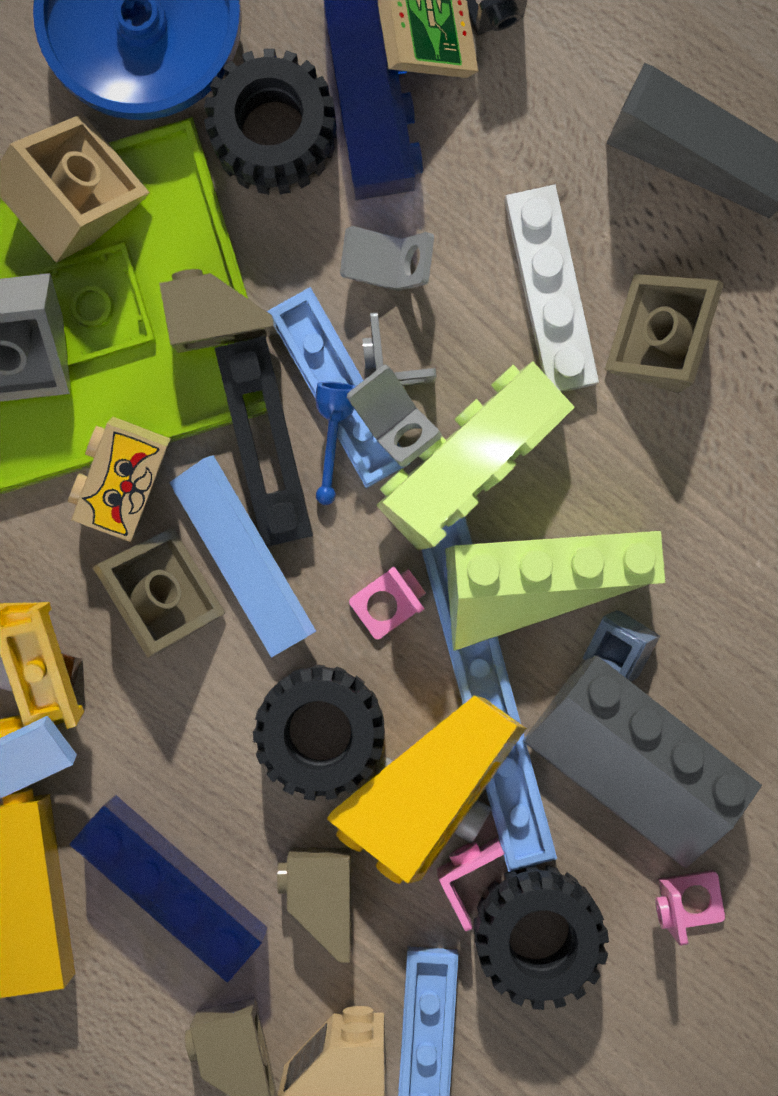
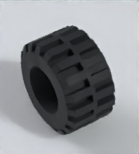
(263, 82)
(308, 774)
(546, 977)

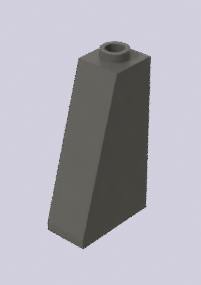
(697, 141)

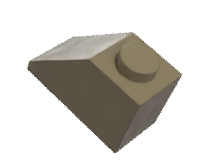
(210, 313)
(320, 895)
(231, 1049)

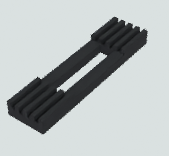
(244, 370)

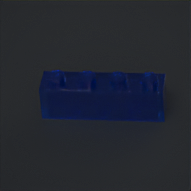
(371, 102)
(170, 888)

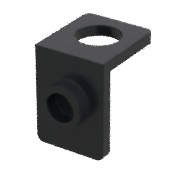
(495, 14)

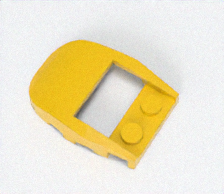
(35, 667)

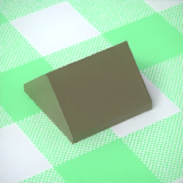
(664, 330)
(159, 592)

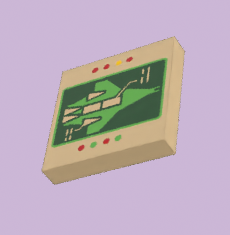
(428, 36)

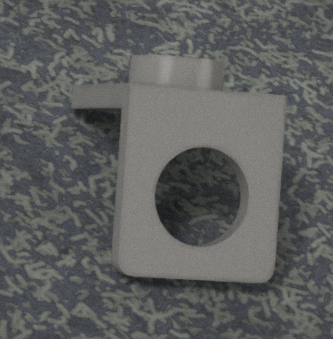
(385, 259)
(374, 359)
(391, 413)

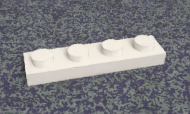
(551, 288)

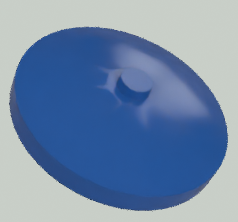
(138, 53)

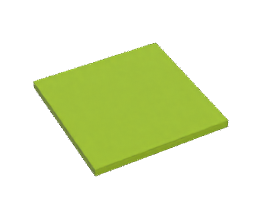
(117, 316)

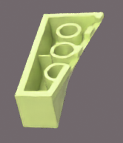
(474, 455)
(528, 581)

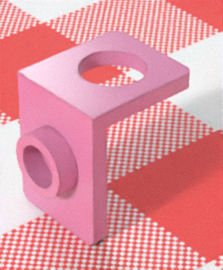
(404, 589)
(462, 862)
(670, 909)

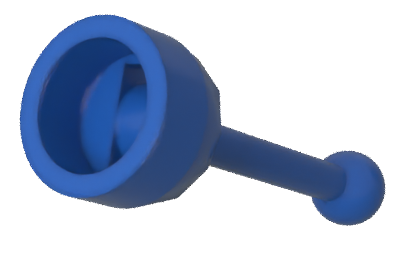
(333, 406)

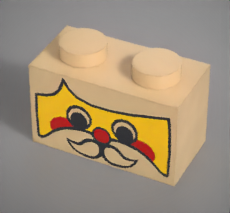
(119, 478)

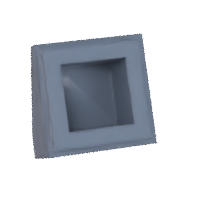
(622, 644)

